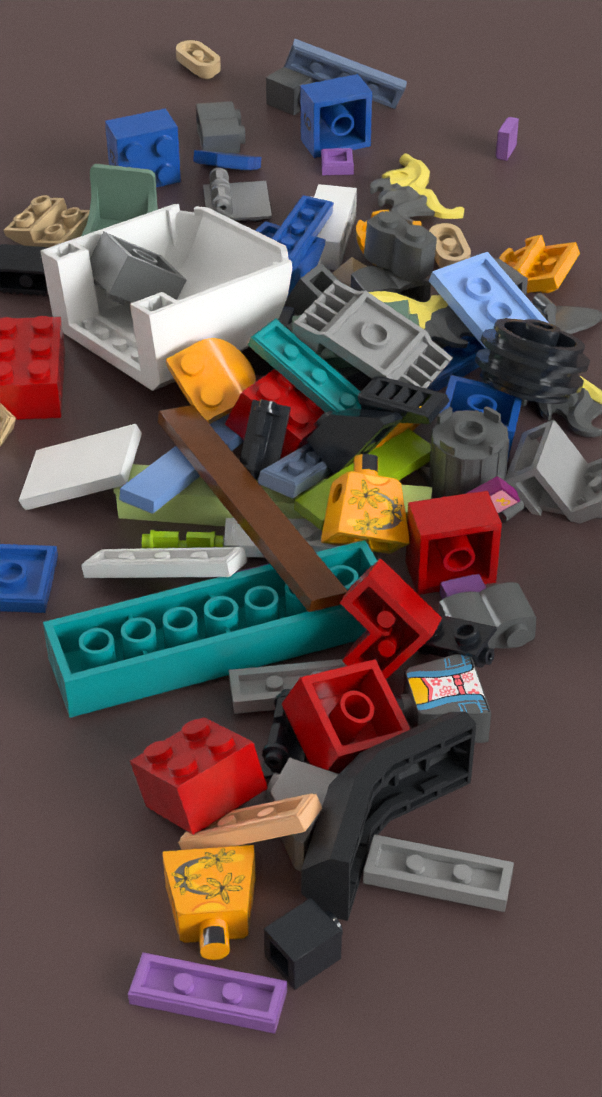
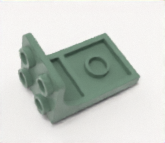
(119, 195)

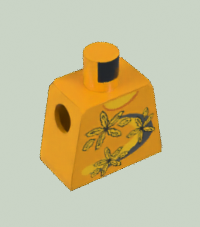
(366, 509)
(211, 895)

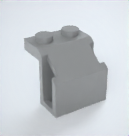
(555, 475)

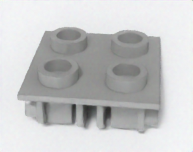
(237, 200)

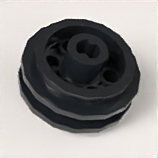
(532, 360)

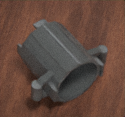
(467, 453)

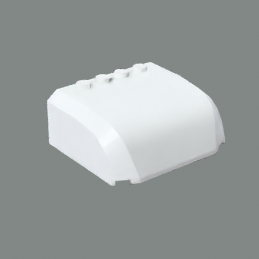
(230, 292)

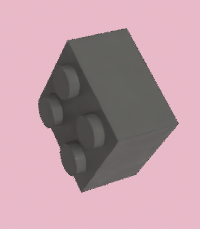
(132, 271)

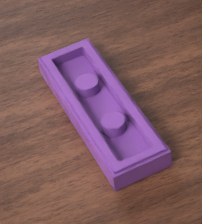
(208, 992)

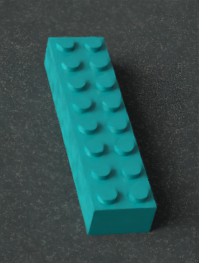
(195, 633)

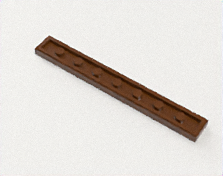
(253, 509)

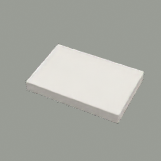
(80, 467)

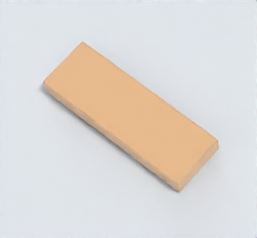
(256, 823)

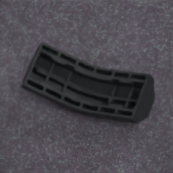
(376, 790)

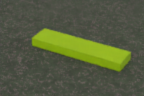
(395, 460)

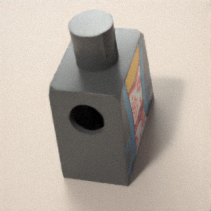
(445, 687)

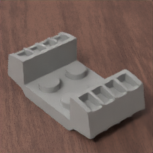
(370, 336)

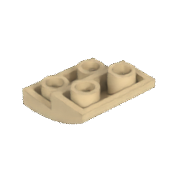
(47, 223)

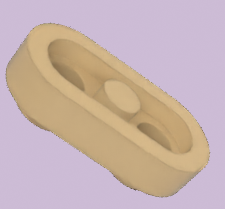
(198, 58)
(450, 244)

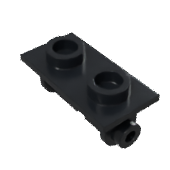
(264, 435)
(461, 638)
(281, 742)

